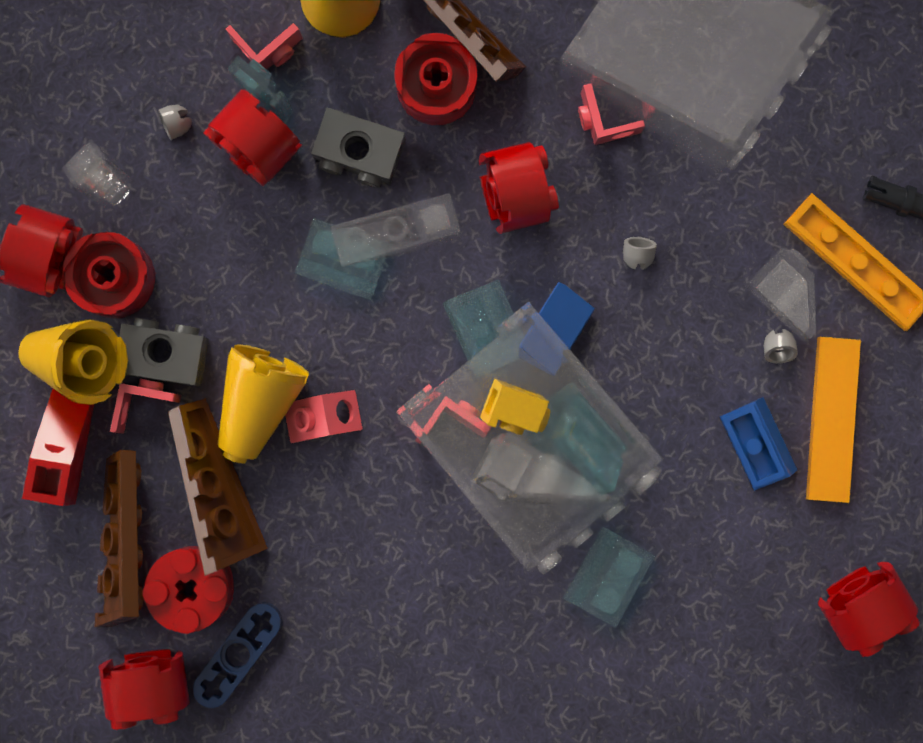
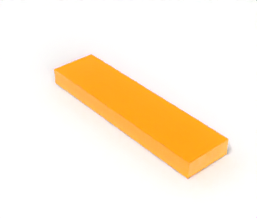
(857, 261)
(833, 419)

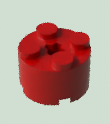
(415, 69)
(253, 137)
(517, 187)
(36, 249)
(89, 287)
(165, 591)
(869, 609)
(144, 688)

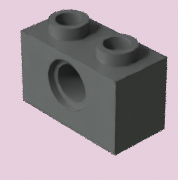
(341, 130)
(187, 356)

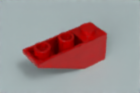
(58, 452)

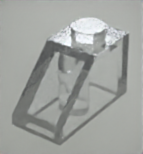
(787, 291)

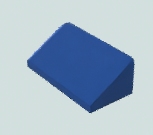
(566, 313)
(758, 444)

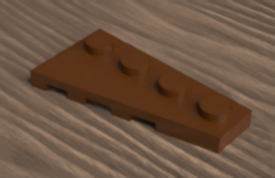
(477, 38)
(215, 496)
(119, 541)

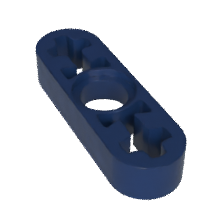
(210, 672)

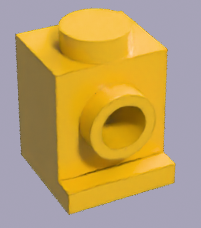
(515, 408)

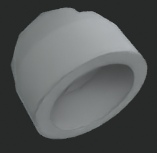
(172, 122)
(639, 251)
(781, 342)

